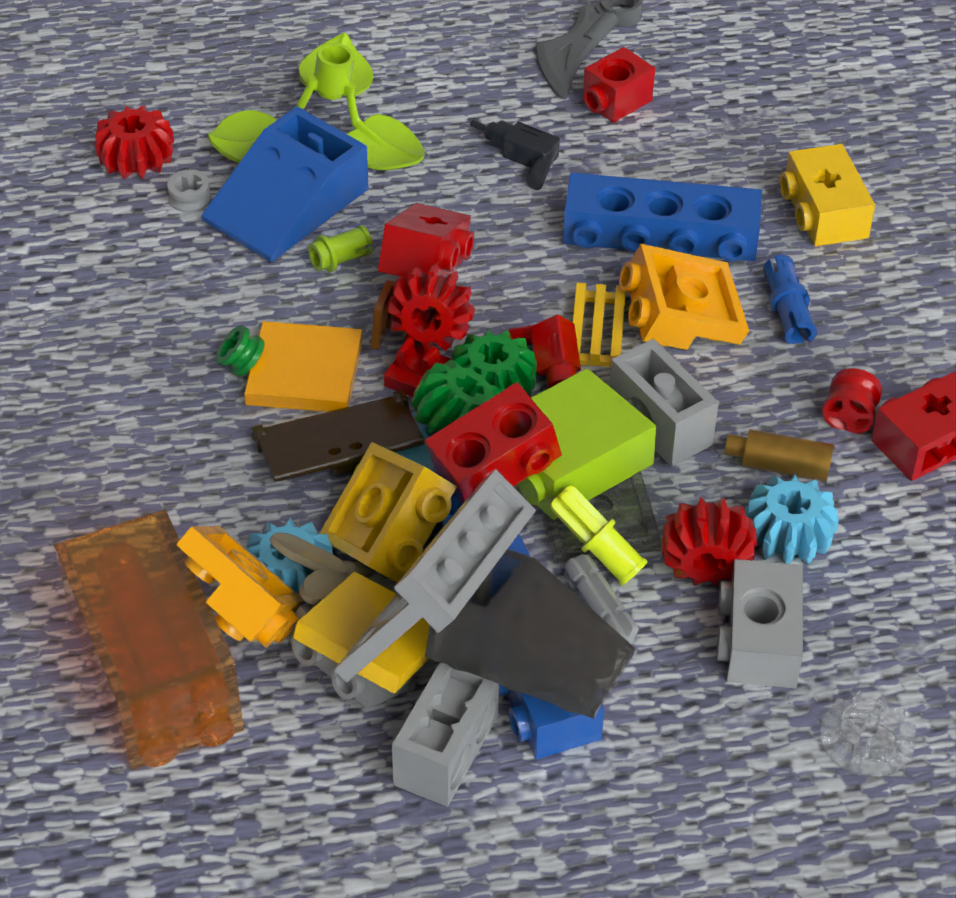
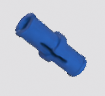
(789, 299)

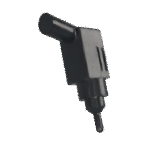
(524, 146)

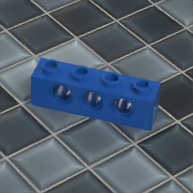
(663, 215)

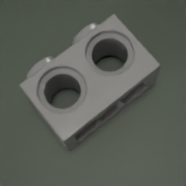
(444, 733)

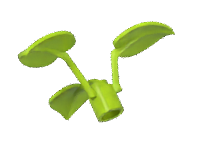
(334, 72)

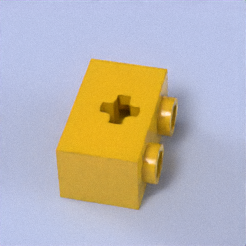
(827, 195)

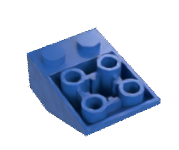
(289, 184)

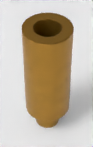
(782, 454)

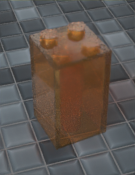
(150, 640)

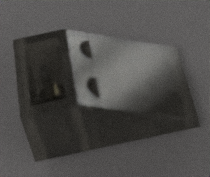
(534, 638)

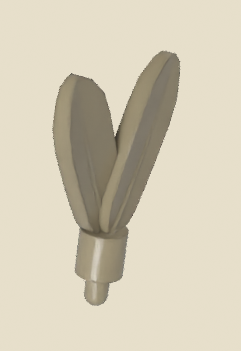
(327, 568)

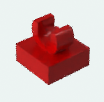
(411, 366)

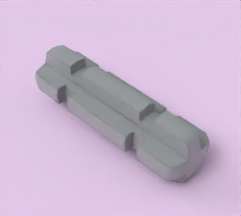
(599, 595)

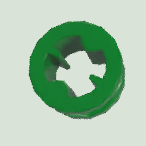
(240, 350)

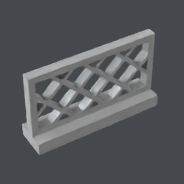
(447, 569)

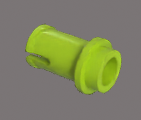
(340, 248)

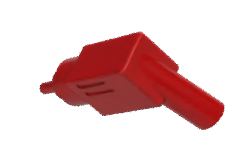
(553, 347)

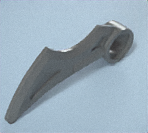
(563, 55)

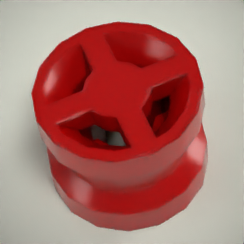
(852, 400)

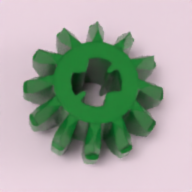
(500, 358)
(448, 394)

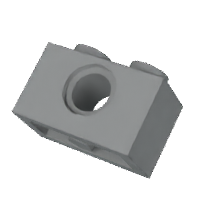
(668, 397)
(764, 623)

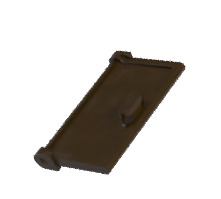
(337, 437)

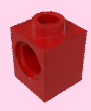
(618, 84)

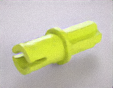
(597, 534)

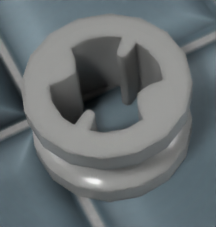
(189, 181)

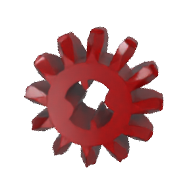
(134, 141)
(417, 294)
(706, 540)

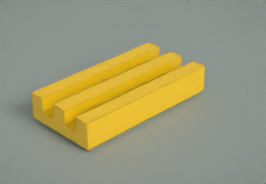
(600, 297)

